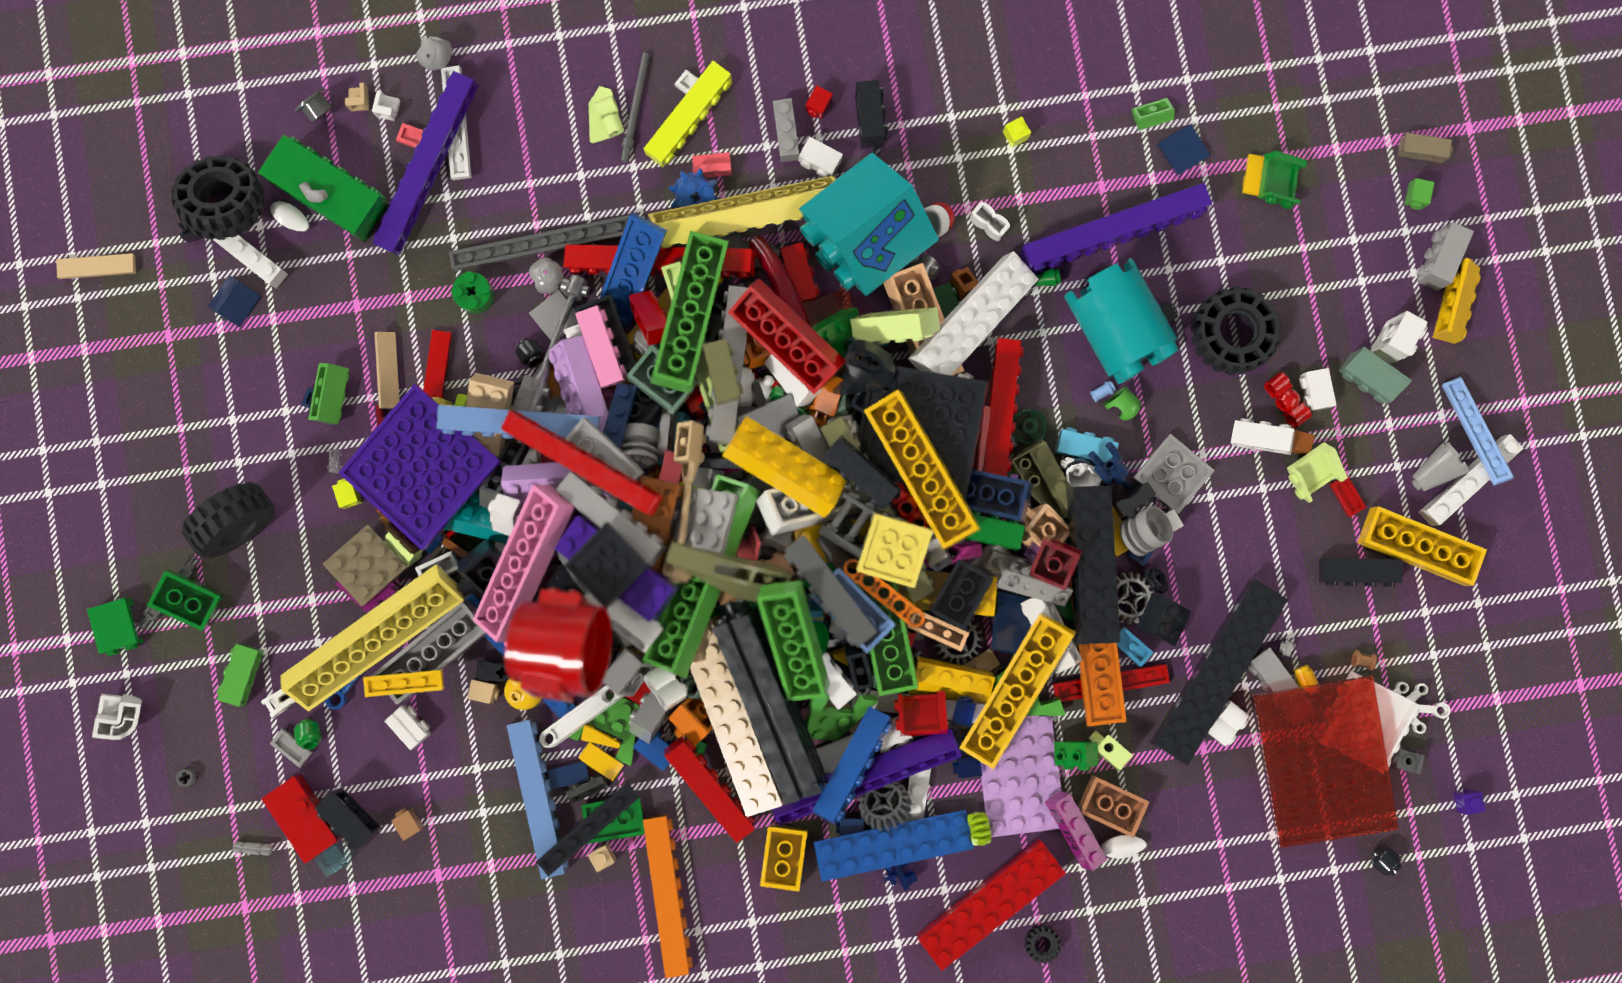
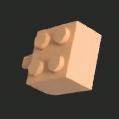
(1043, 522)

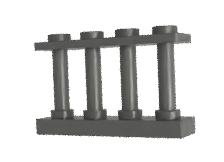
(848, 540)

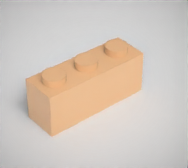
(940, 631)

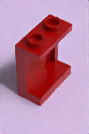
(921, 714)

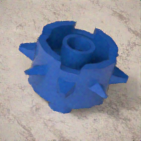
(688, 185)

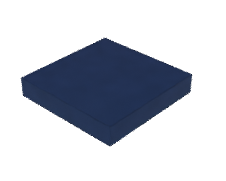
(1183, 150)

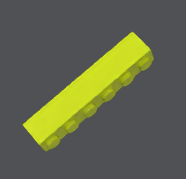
(688, 114)

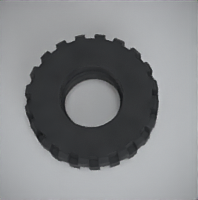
(225, 217)
(1255, 311)
(228, 520)

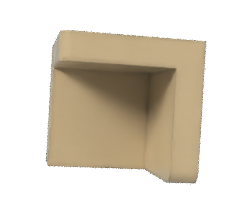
(358, 98)

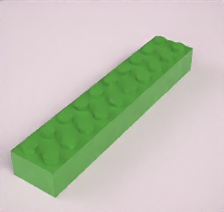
(692, 605)

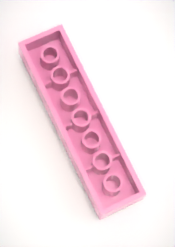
(523, 559)

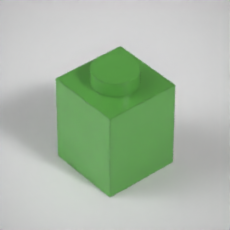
(1419, 193)

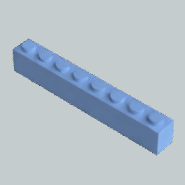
(490, 421)
(535, 789)

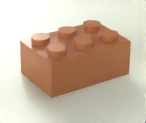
(1112, 806)

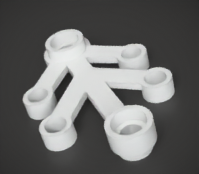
(1422, 708)

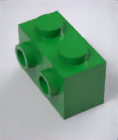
(1076, 754)

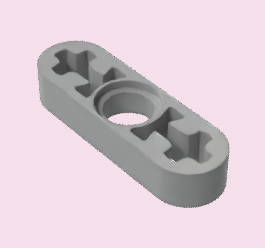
(666, 432)

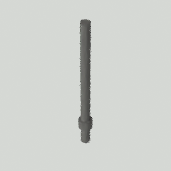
(628, 141)

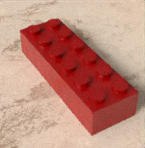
(786, 336)

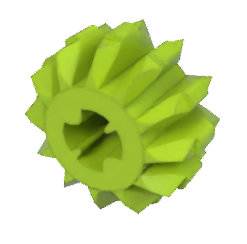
(979, 828)

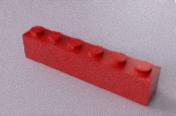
(709, 788)

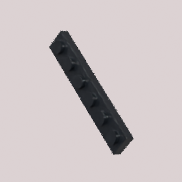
(587, 829)

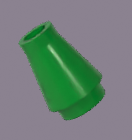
(1048, 278)

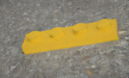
(403, 683)

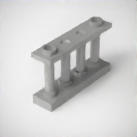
(1016, 578)

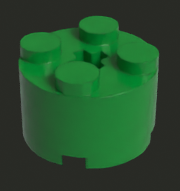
(473, 282)

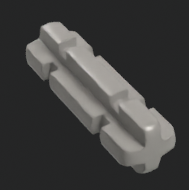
(252, 848)

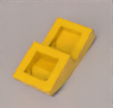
(1253, 174)
(600, 761)

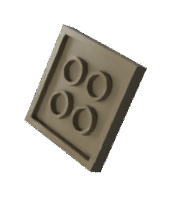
(365, 565)

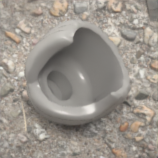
(434, 53)
(546, 282)

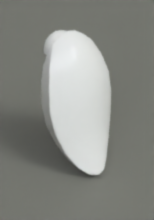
(289, 216)
(1123, 846)

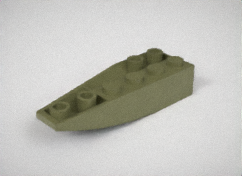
(1041, 469)
(726, 572)

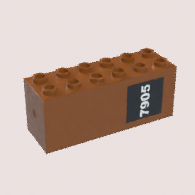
(665, 517)

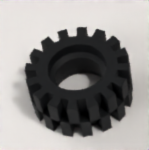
(1042, 956)

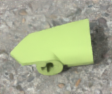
(604, 116)

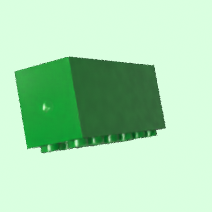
(349, 200)

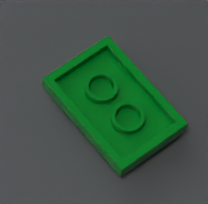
(625, 825)

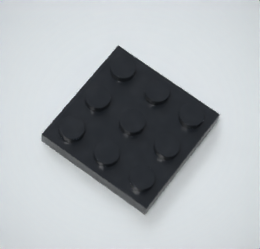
(607, 565)

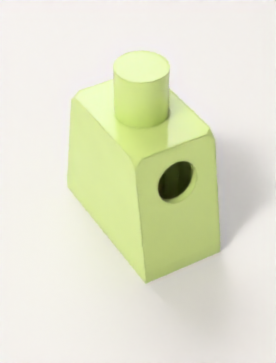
(1117, 757)

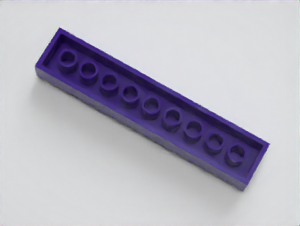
(1116, 228)

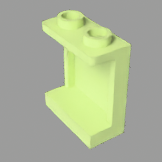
(1315, 471)

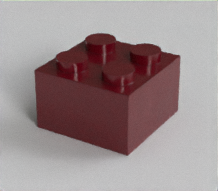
(1055, 563)

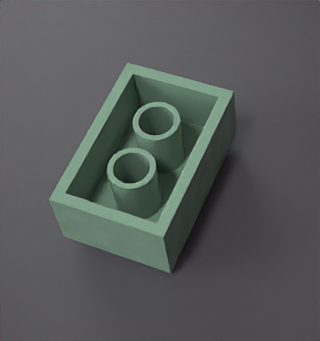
(666, 397)

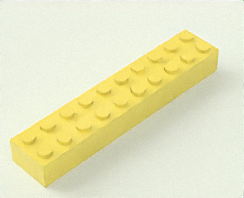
(738, 212)
(371, 638)

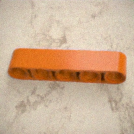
(888, 602)

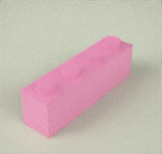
(600, 346)

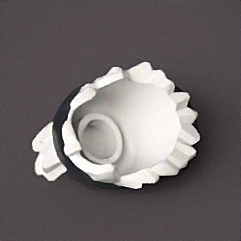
(1080, 472)

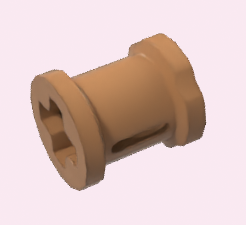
(1363, 660)

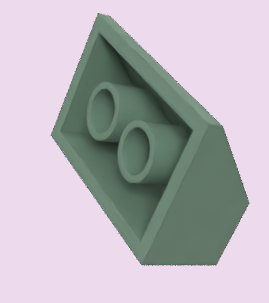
(1374, 375)

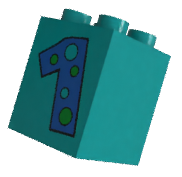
(867, 225)

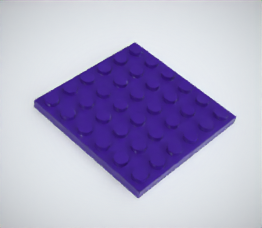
(418, 471)

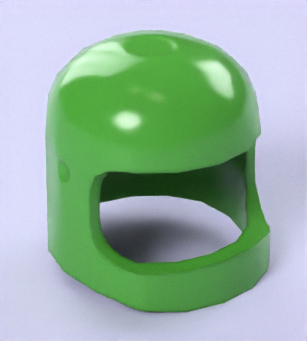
(1126, 402)

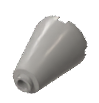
(1439, 468)

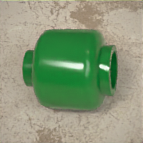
(307, 734)

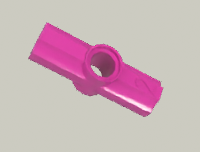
(963, 551)

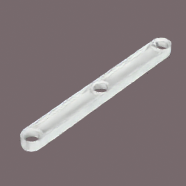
(578, 717)

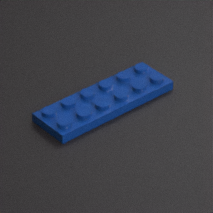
(633, 262)

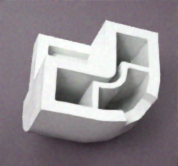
(116, 716)

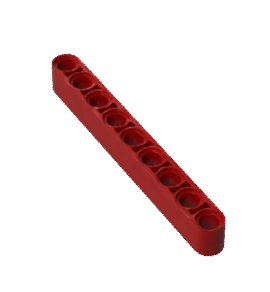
(582, 462)

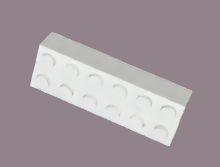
(786, 514)

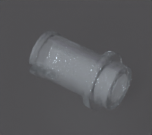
(334, 461)

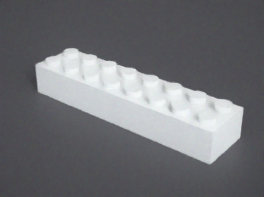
(975, 316)

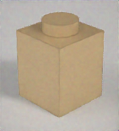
(483, 691)
(602, 857)

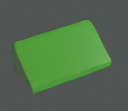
(1153, 114)

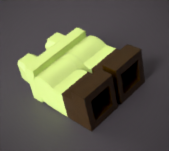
(402, 545)

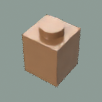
(407, 823)

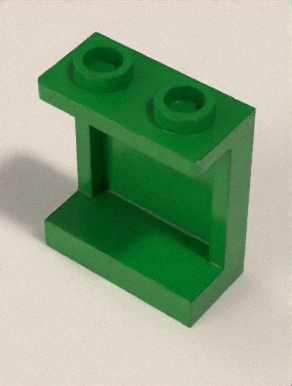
(1280, 179)
(114, 627)

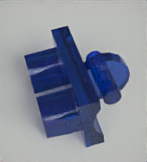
(905, 879)

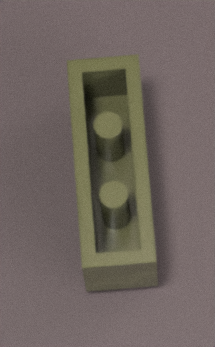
(722, 372)

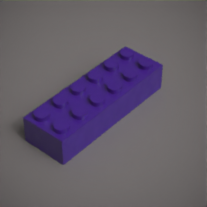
(646, 595)

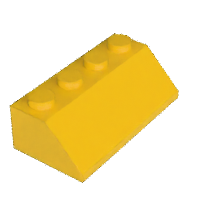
(1456, 303)
(953, 679)

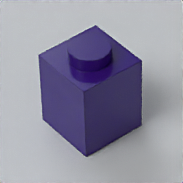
(1469, 802)

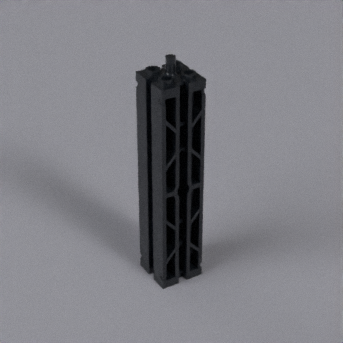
(773, 718)

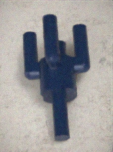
(1113, 469)

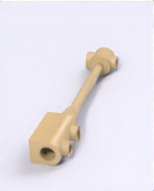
(688, 454)

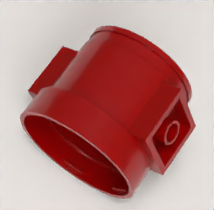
(559, 646)

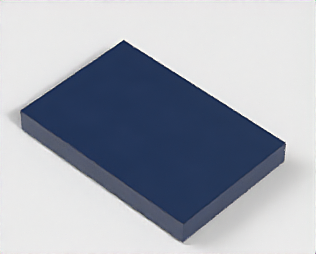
(1009, 623)

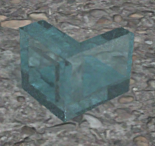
(331, 861)

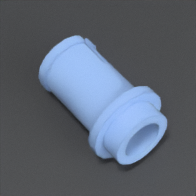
(1102, 391)

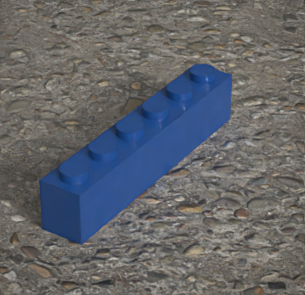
(852, 766)

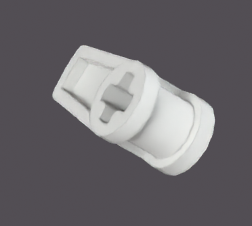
(275, 704)

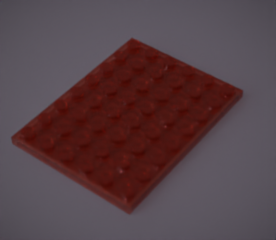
(1326, 761)

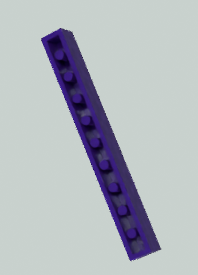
(425, 163)
(886, 769)

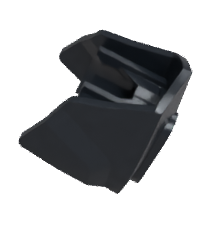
(867, 368)

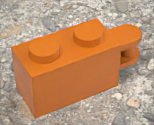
(825, 402)

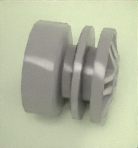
(641, 445)
(1146, 531)

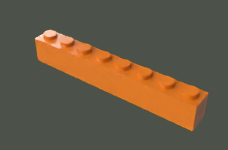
(666, 896)

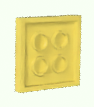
(894, 550)

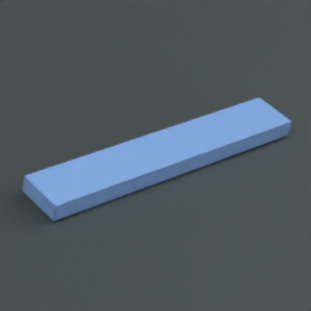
(1477, 431)

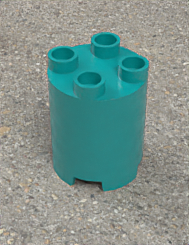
(1123, 321)

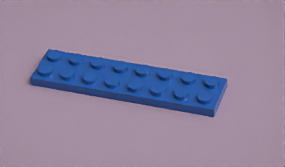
(883, 849)

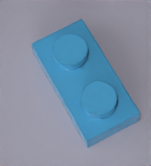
(1133, 647)

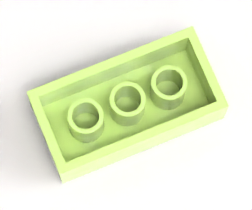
(896, 325)

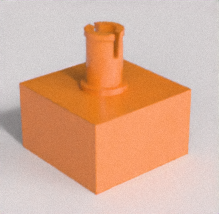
(691, 720)

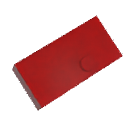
(294, 811)

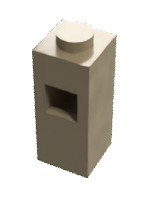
(1425, 147)

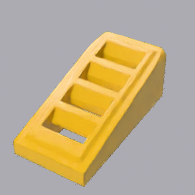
(597, 736)

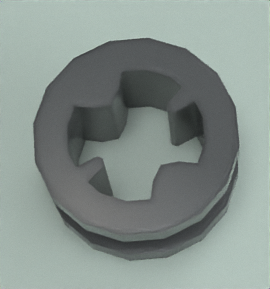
(191, 781)

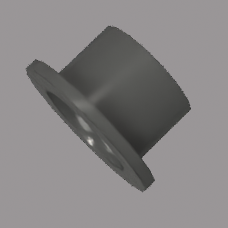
(315, 106)

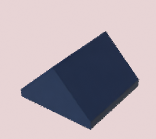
(234, 301)

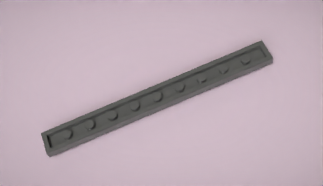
(537, 243)

